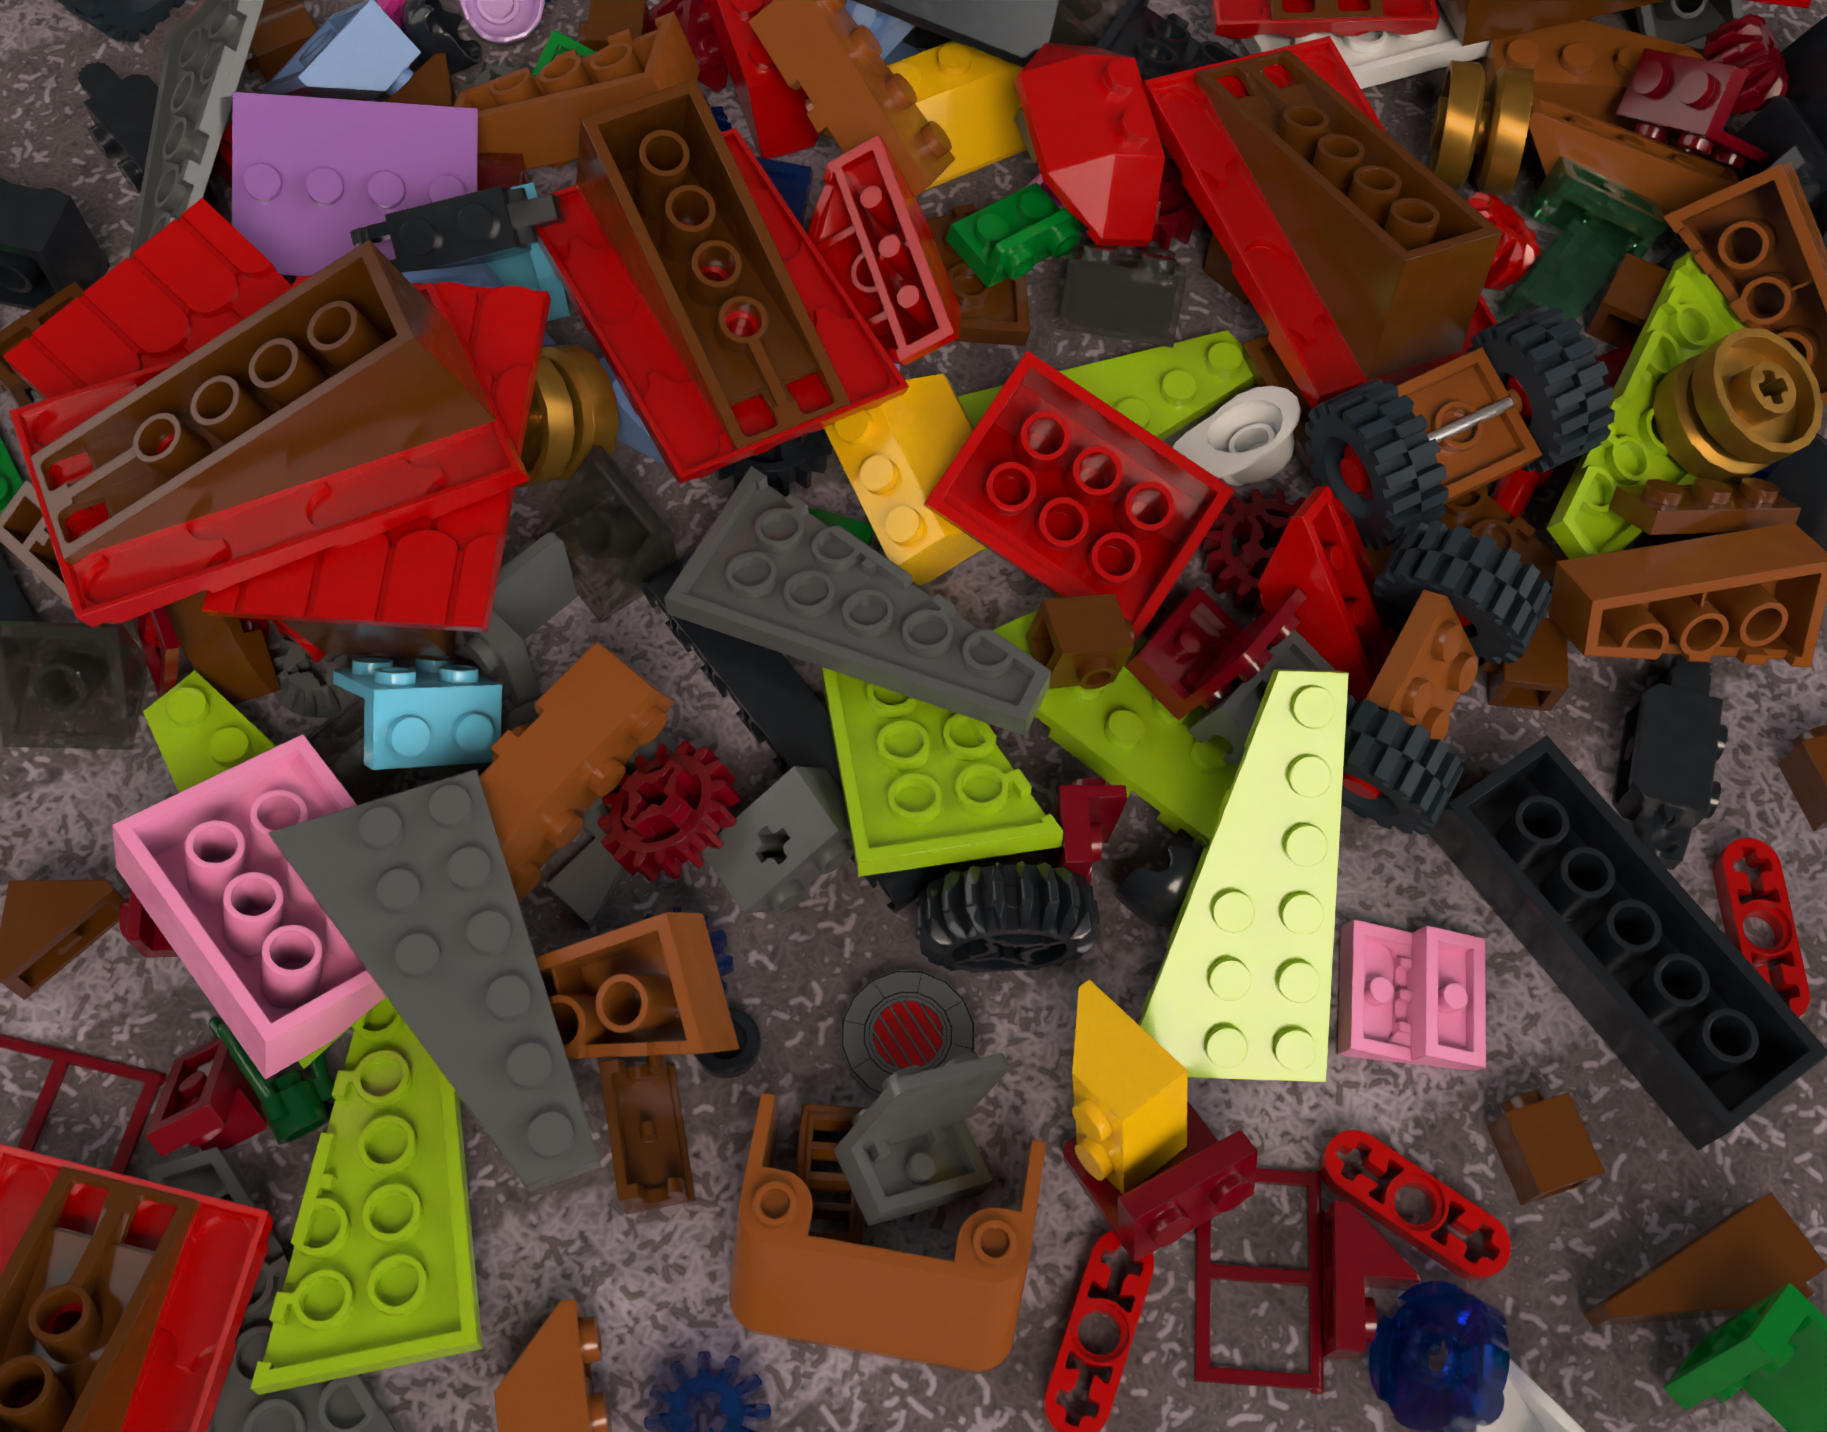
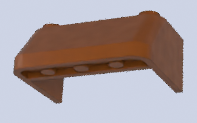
(871, 1296)

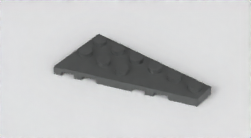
(192, 108)
(837, 603)
(442, 934)

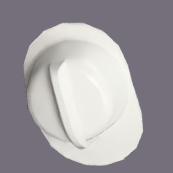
(1246, 436)

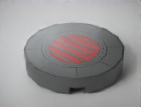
(903, 1023)

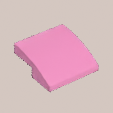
(1412, 996)

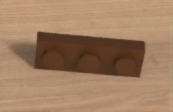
(1703, 507)

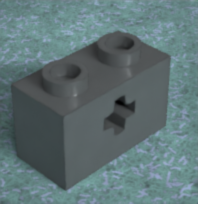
(784, 842)

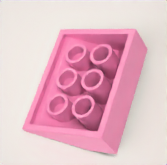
(242, 910)

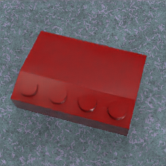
(1078, 494)

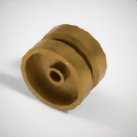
(1490, 128)
(1738, 406)
(568, 414)

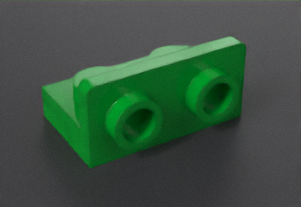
(1014, 235)

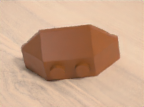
(1633, 160)

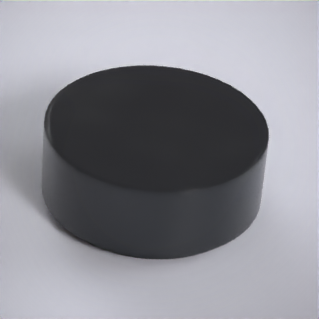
(735, 1062)

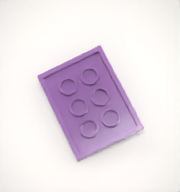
(336, 165)

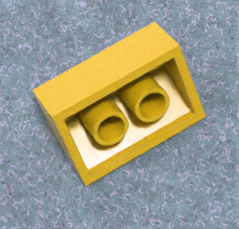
(971, 101)
(895, 462)

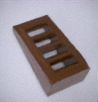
(835, 1120)

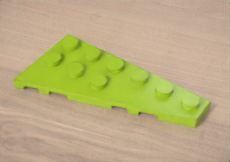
(1137, 743)
(383, 1224)

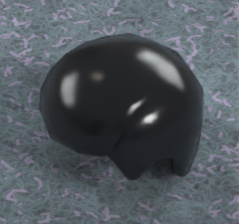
(437, 32)
(1159, 895)

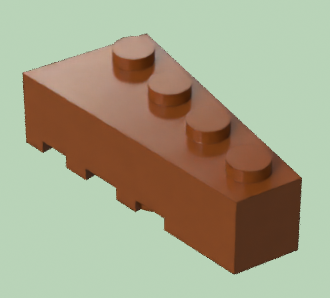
(1699, 597)
(640, 991)

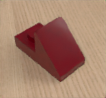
(205, 1103)
(1351, 1261)

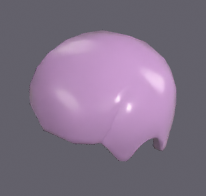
(502, 20)

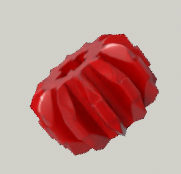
(1516, 246)

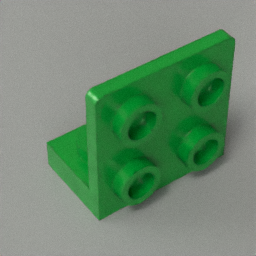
(1769, 1351)

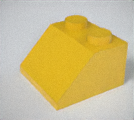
(1125, 1094)

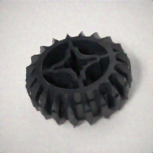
(1006, 918)

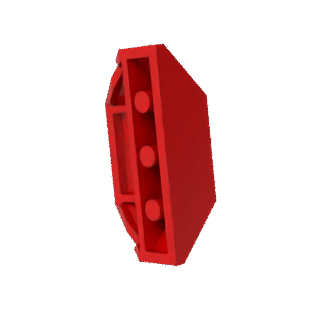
(770, 106)
(1095, 139)
(885, 253)
(1330, 564)

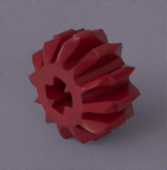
(1752, 48)

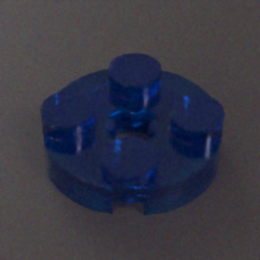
(1476, 1366)

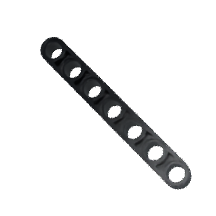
(777, 710)

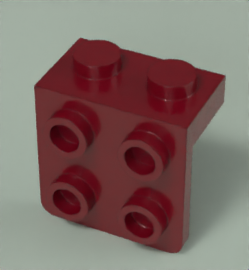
(1689, 106)
(1203, 649)
(1180, 1195)

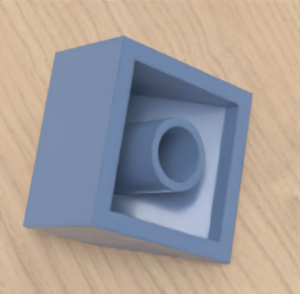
(349, 58)

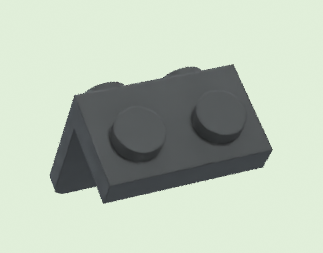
(526, 596)
(913, 1142)

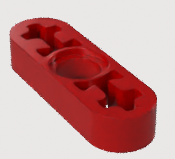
(1775, 911)
(1442, 1198)
(1063, 1379)

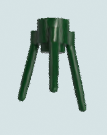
(289, 1102)

